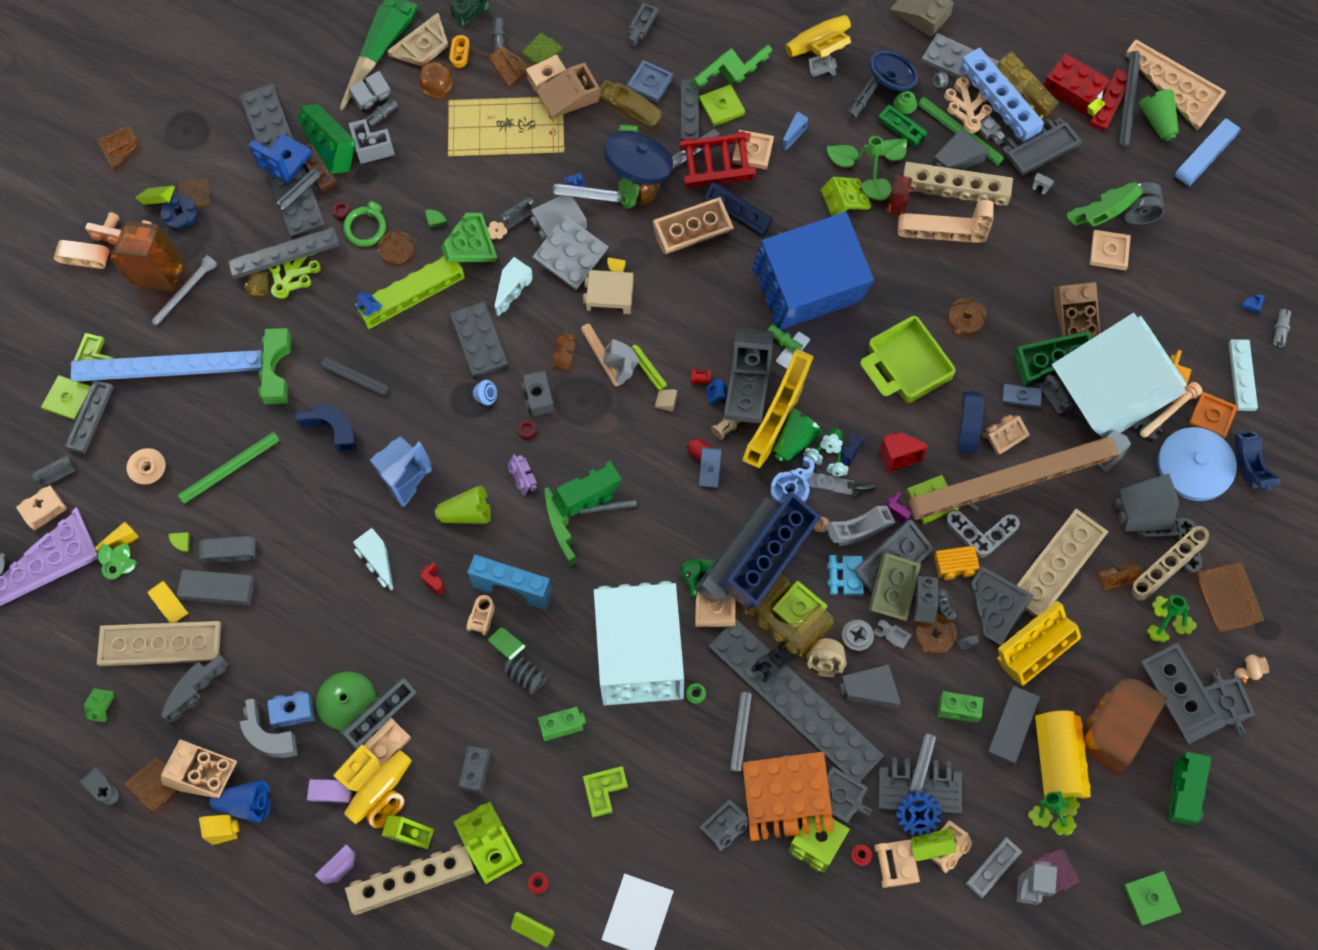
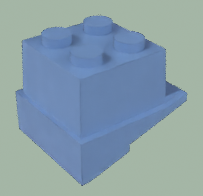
(402, 468)

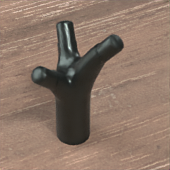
(861, 487)

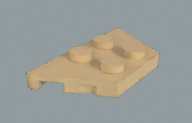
(422, 43)

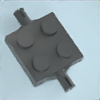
(1230, 701)
(846, 796)

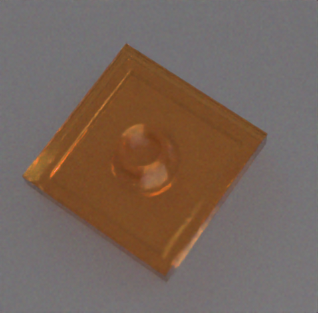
(148, 786)

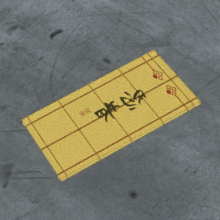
(503, 127)

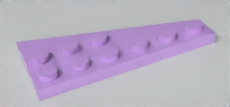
(49, 558)

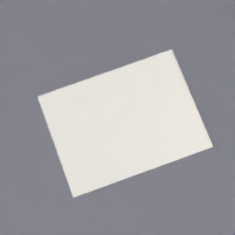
(637, 914)

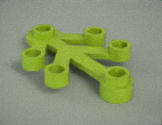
(292, 272)

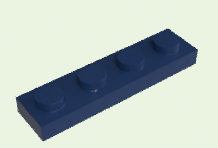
(740, 208)

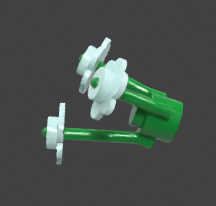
(832, 443)

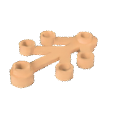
(971, 123)

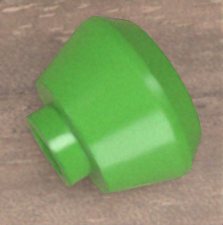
(905, 102)

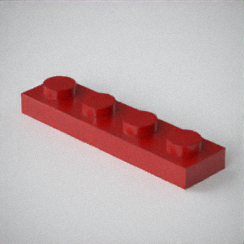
(1112, 100)

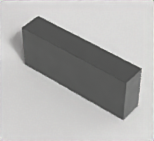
(215, 587)
(1013, 725)

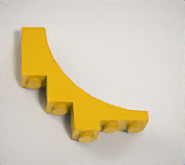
(784, 401)

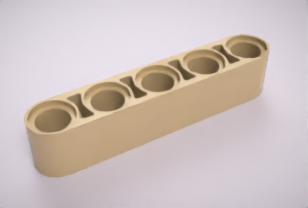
(1174, 555)

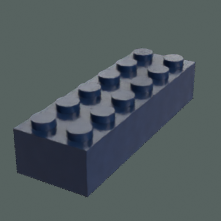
(769, 550)

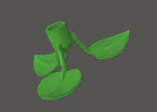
(891, 149)

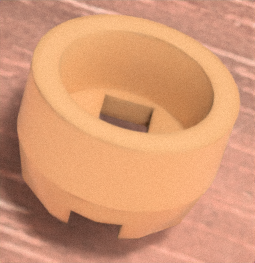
(821, 525)

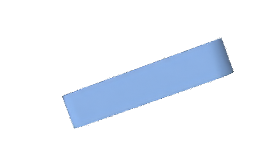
(1207, 152)

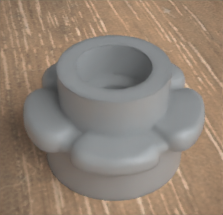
(940, 80)

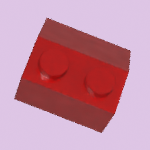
(901, 451)

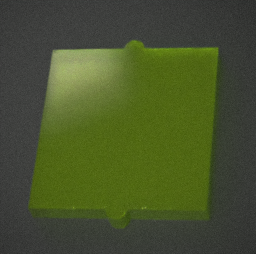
(541, 49)

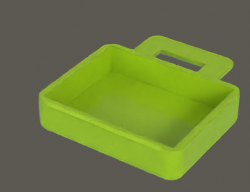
(908, 360)

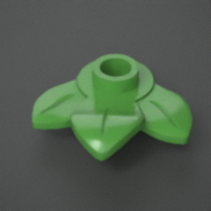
(629, 193)
(117, 557)

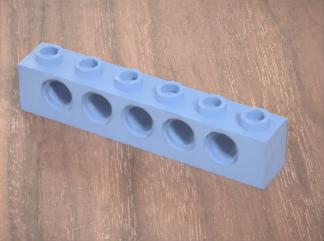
(1010, 103)

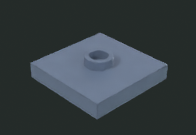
(650, 81)

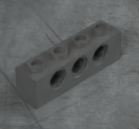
(377, 713)

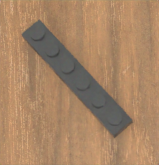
(283, 253)

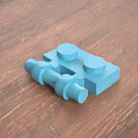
(851, 582)

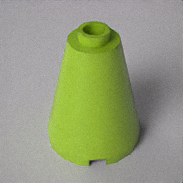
(465, 508)

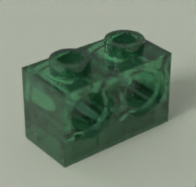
(466, 10)

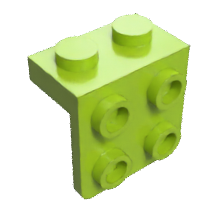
(844, 194)

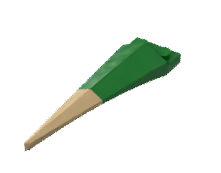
(387, 26)

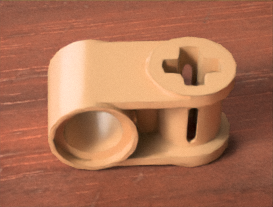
(481, 619)

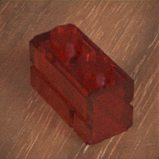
(899, 194)

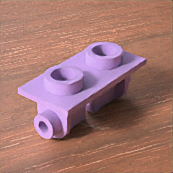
(519, 467)

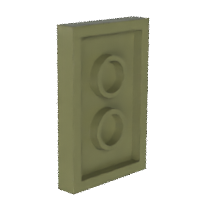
(894, 586)

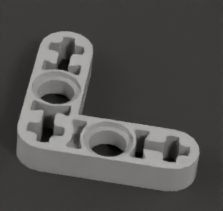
(985, 539)

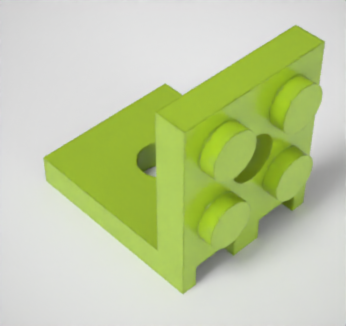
(484, 836)
(818, 853)

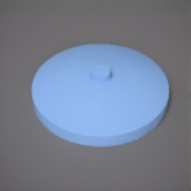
(1198, 463)

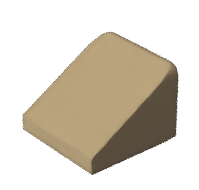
(666, 399)

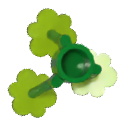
(1171, 607)
(1056, 803)

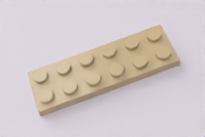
(1061, 561)
(158, 643)

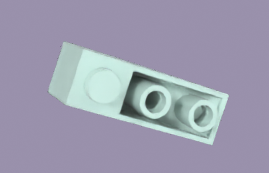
(513, 279)
(375, 552)

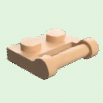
(903, 861)

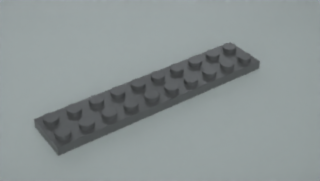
(268, 125)
(798, 704)

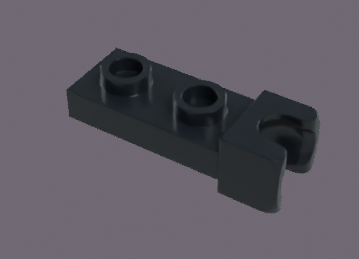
(773, 661)

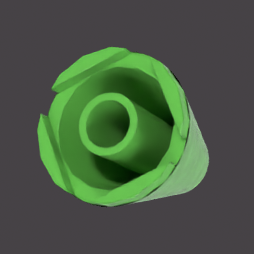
(1161, 113)

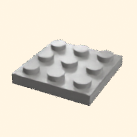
(570, 252)

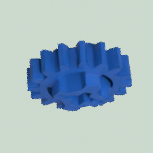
(914, 819)

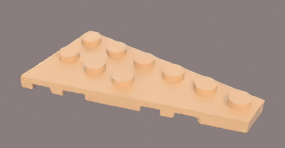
(1193, 94)

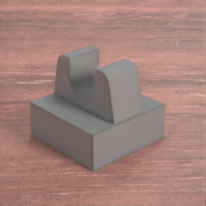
(1044, 181)

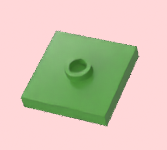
(1152, 898)

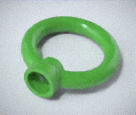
(372, 210)

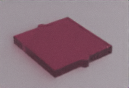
(1065, 875)

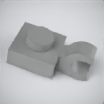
(991, 129)
(894, 634)

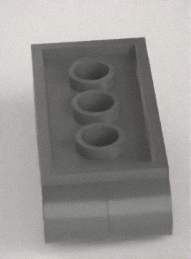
(1190, 725)

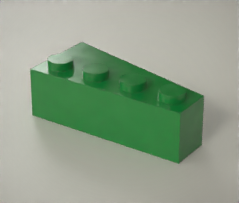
(327, 137)
(1036, 359)

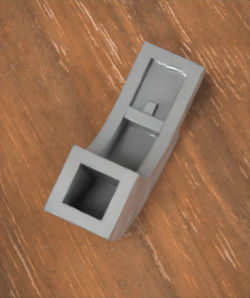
(861, 528)
(273, 745)

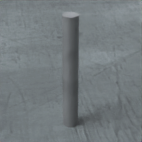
(611, 506)

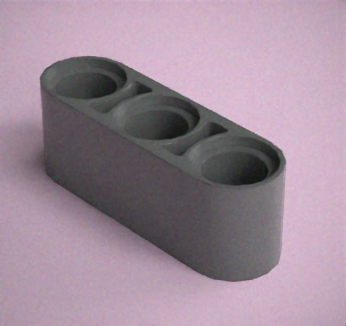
(227, 549)

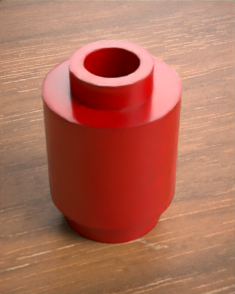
(695, 447)

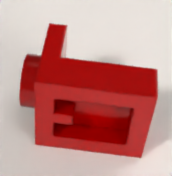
(431, 580)

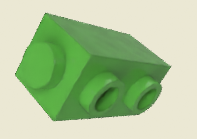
(561, 723)

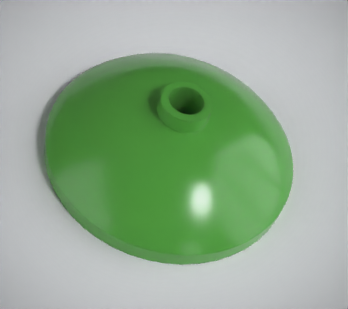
(340, 713)

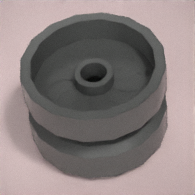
(1147, 207)

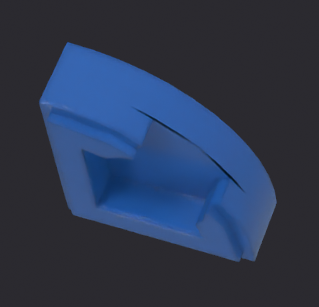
(1253, 303)

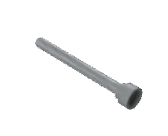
(206, 265)

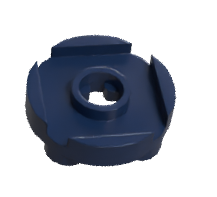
(177, 202)

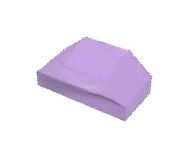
(337, 866)

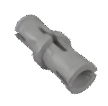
(1282, 328)

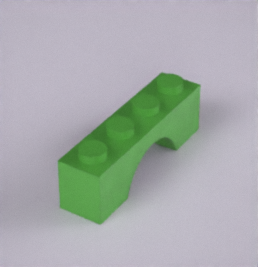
(276, 345)

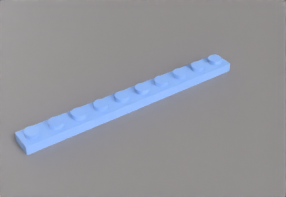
(166, 365)

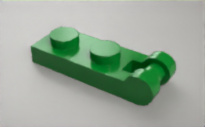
(902, 125)

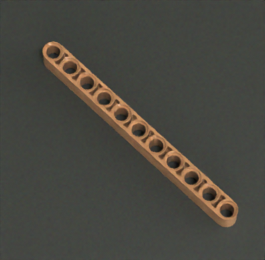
(1013, 478)

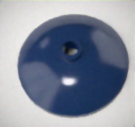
(893, 71)

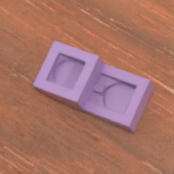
(328, 791)

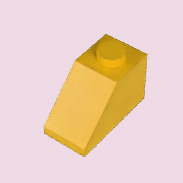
(218, 828)

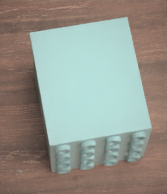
(1120, 376)
(639, 643)

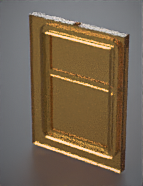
(1230, 597)

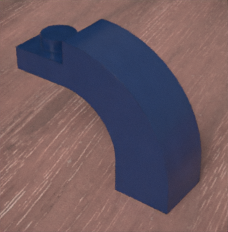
(333, 418)
(970, 422)
(1251, 461)

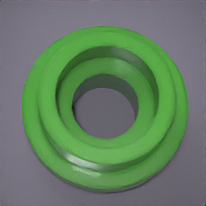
(695, 687)

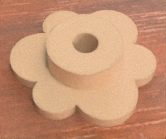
(499, 227)

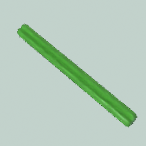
(955, 126)
(228, 467)

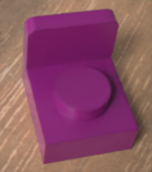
(898, 511)

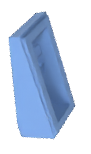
(796, 128)

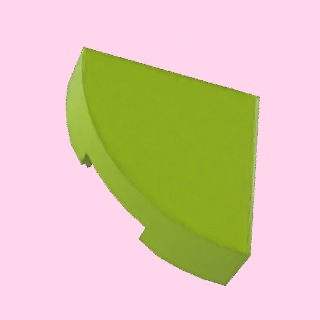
(180, 541)

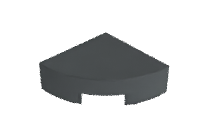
(967, 643)

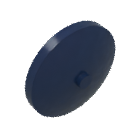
(638, 157)

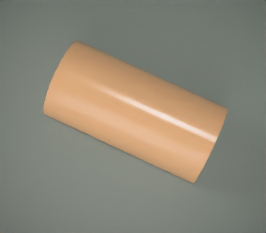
(692, 225)

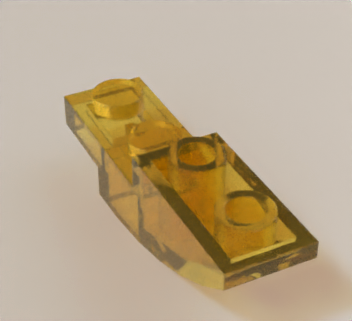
(631, 102)

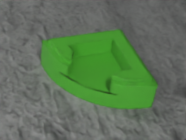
(435, 218)

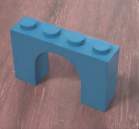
(487, 573)

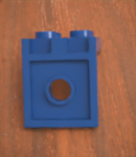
(273, 161)

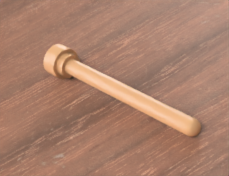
(1193, 391)

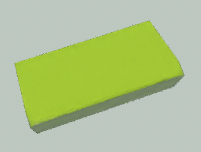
(155, 195)
(933, 845)
(532, 929)

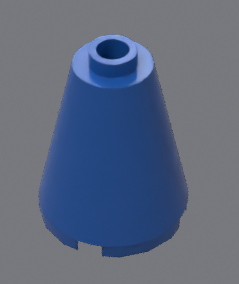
(244, 801)

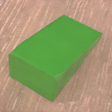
(505, 643)

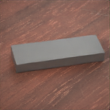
(993, 868)

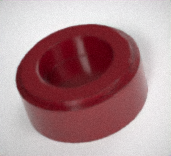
(341, 210)
(527, 430)

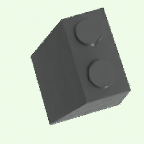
(752, 351)
(1148, 505)

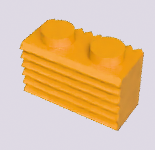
(956, 562)

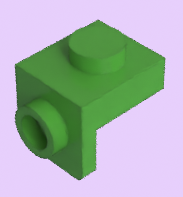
(97, 704)

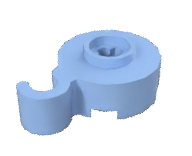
(794, 479)

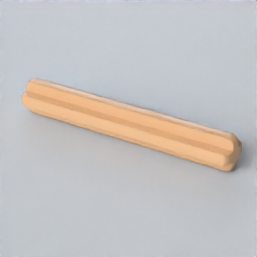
(599, 350)

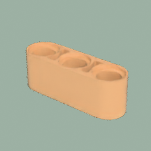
(81, 254)

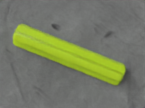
(649, 369)

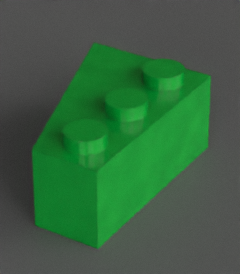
(587, 492)
(1189, 788)

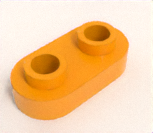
(458, 52)
(385, 808)

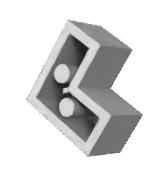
(370, 145)

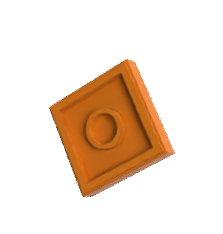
(1213, 414)

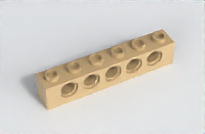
(965, 179)
(357, 889)

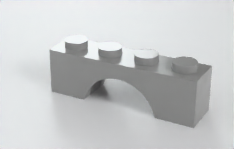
(1036, 883)

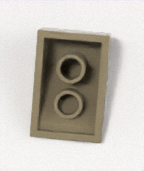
(924, 14)

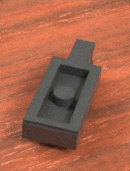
(642, 23)

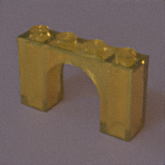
(797, 636)

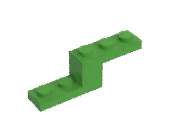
(731, 67)

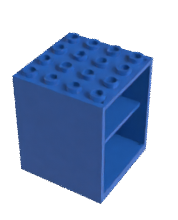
(812, 271)

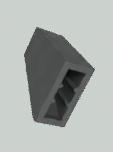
(961, 152)
(871, 687)

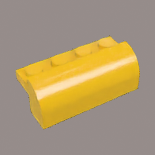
(1038, 644)
(1062, 754)

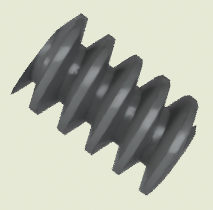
(524, 674)

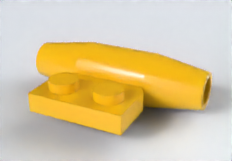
(821, 38)
(370, 780)

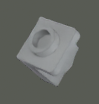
(822, 65)

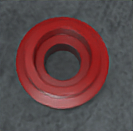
(858, 861)
(538, 876)

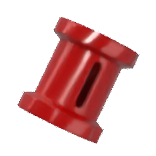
(700, 376)

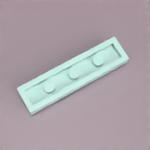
(1243, 375)

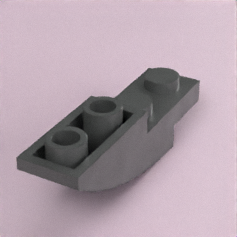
(185, 692)

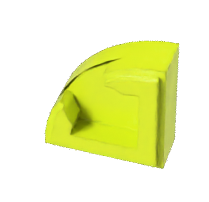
(1095, 106)

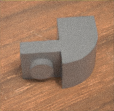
(622, 358)

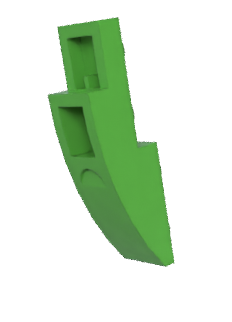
(1112, 204)

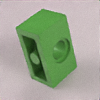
(960, 707)

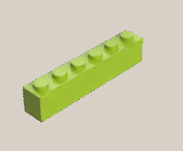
(413, 289)

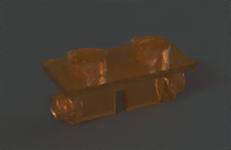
(564, 343)
(1128, 574)

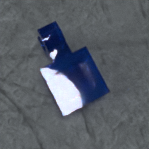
(850, 451)

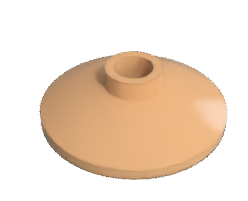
(140, 461)

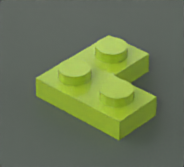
(90, 348)
(599, 785)

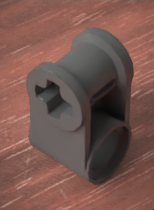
(98, 784)

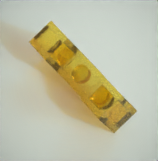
(1036, 94)

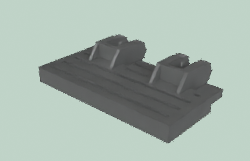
(1042, 147)
(945, 791)

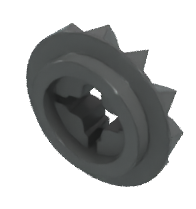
(946, 605)

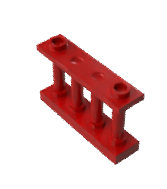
(727, 174)

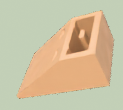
(197, 770)

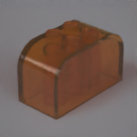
(148, 257)
(1122, 723)

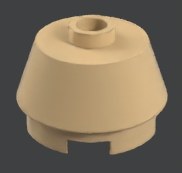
(827, 657)

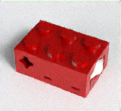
(1075, 83)

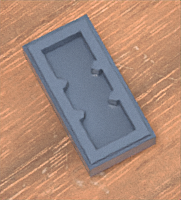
(1021, 396)
(710, 467)

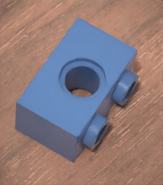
(302, 713)

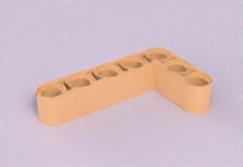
(949, 228)

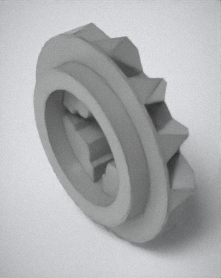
(854, 627)

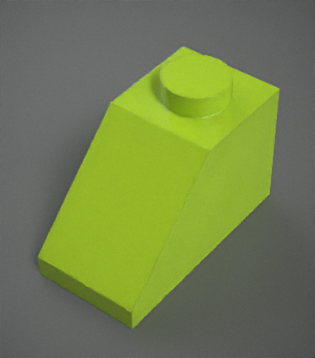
(407, 832)

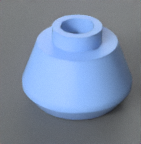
(485, 392)

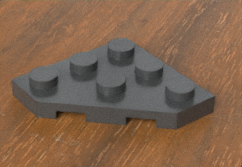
(998, 604)

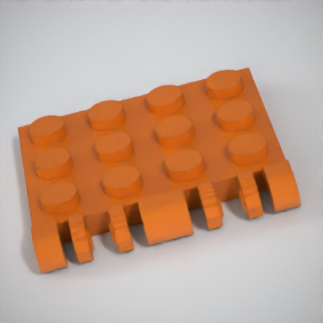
(786, 792)

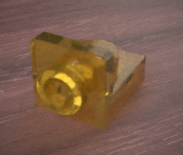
(257, 283)

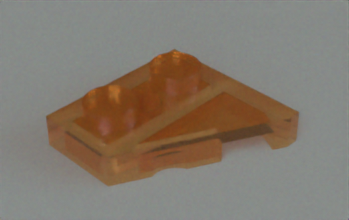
(508, 65)
(118, 145)

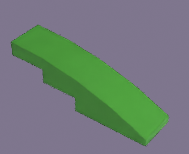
(560, 532)

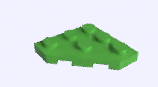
(469, 241)

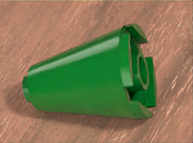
(795, 436)

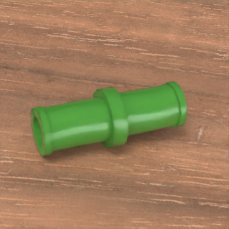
(784, 339)

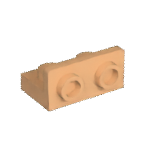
(1006, 433)
(387, 741)
(962, 843)

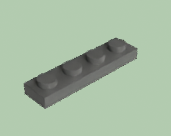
(689, 110)
(89, 416)

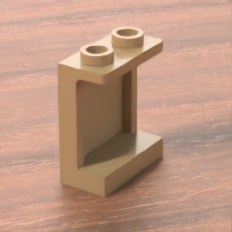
(609, 290)

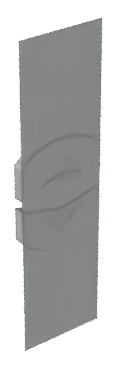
(830, 483)

